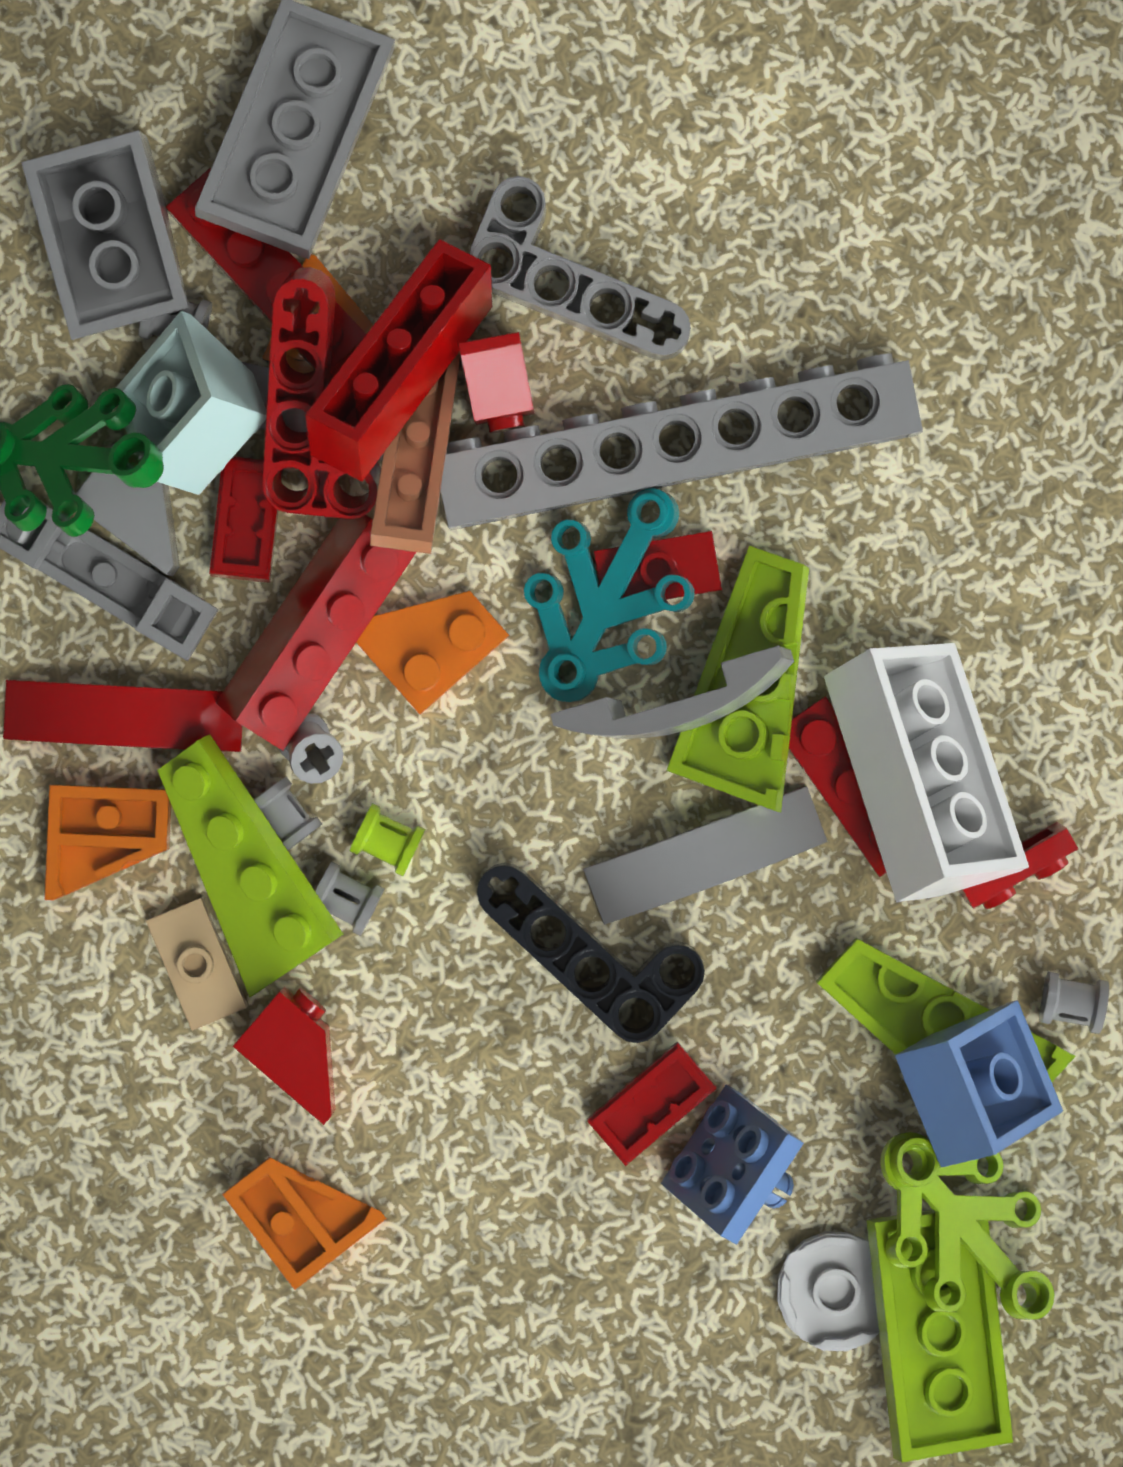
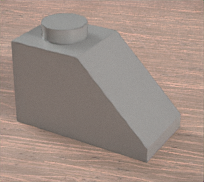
(136, 517)

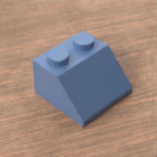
(979, 1085)

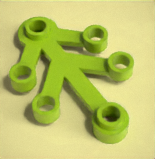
(957, 1224)

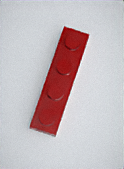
(259, 271)

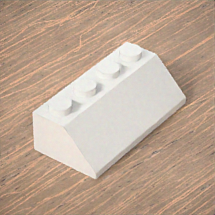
(925, 770)

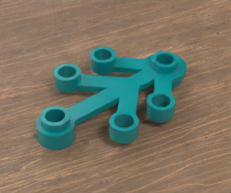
(603, 603)

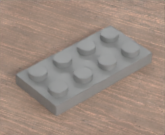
(295, 128)

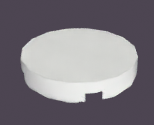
(825, 1270)

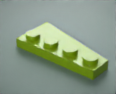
(750, 746)
(250, 877)
(906, 1005)

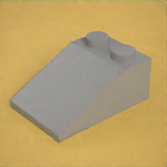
(106, 234)

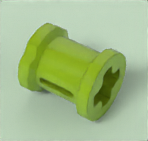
(387, 839)

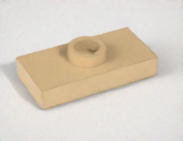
(197, 963)

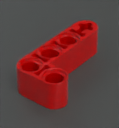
(300, 390)

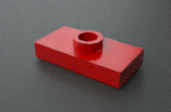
(243, 524)
(685, 556)
(651, 1103)

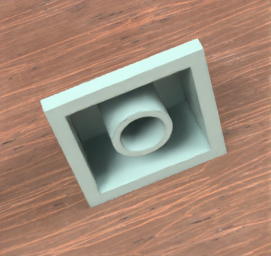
(193, 403)

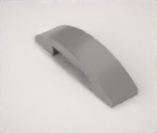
(113, 582)
(745, 680)
(704, 857)

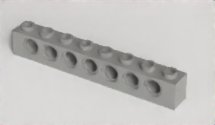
(890, 417)

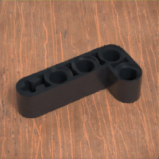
(580, 944)

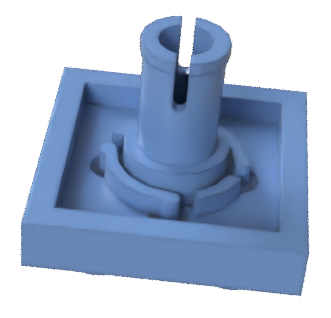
(733, 1165)

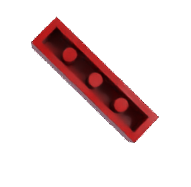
(399, 360)
(313, 631)

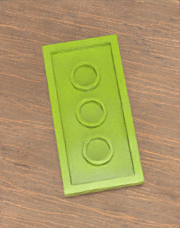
(938, 1366)

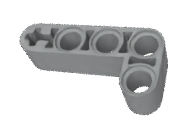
(584, 283)

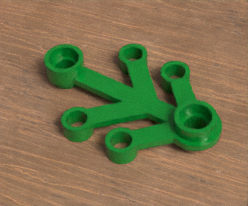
(131, 458)

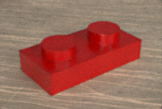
(1045, 856)

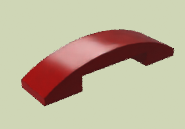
(116, 715)

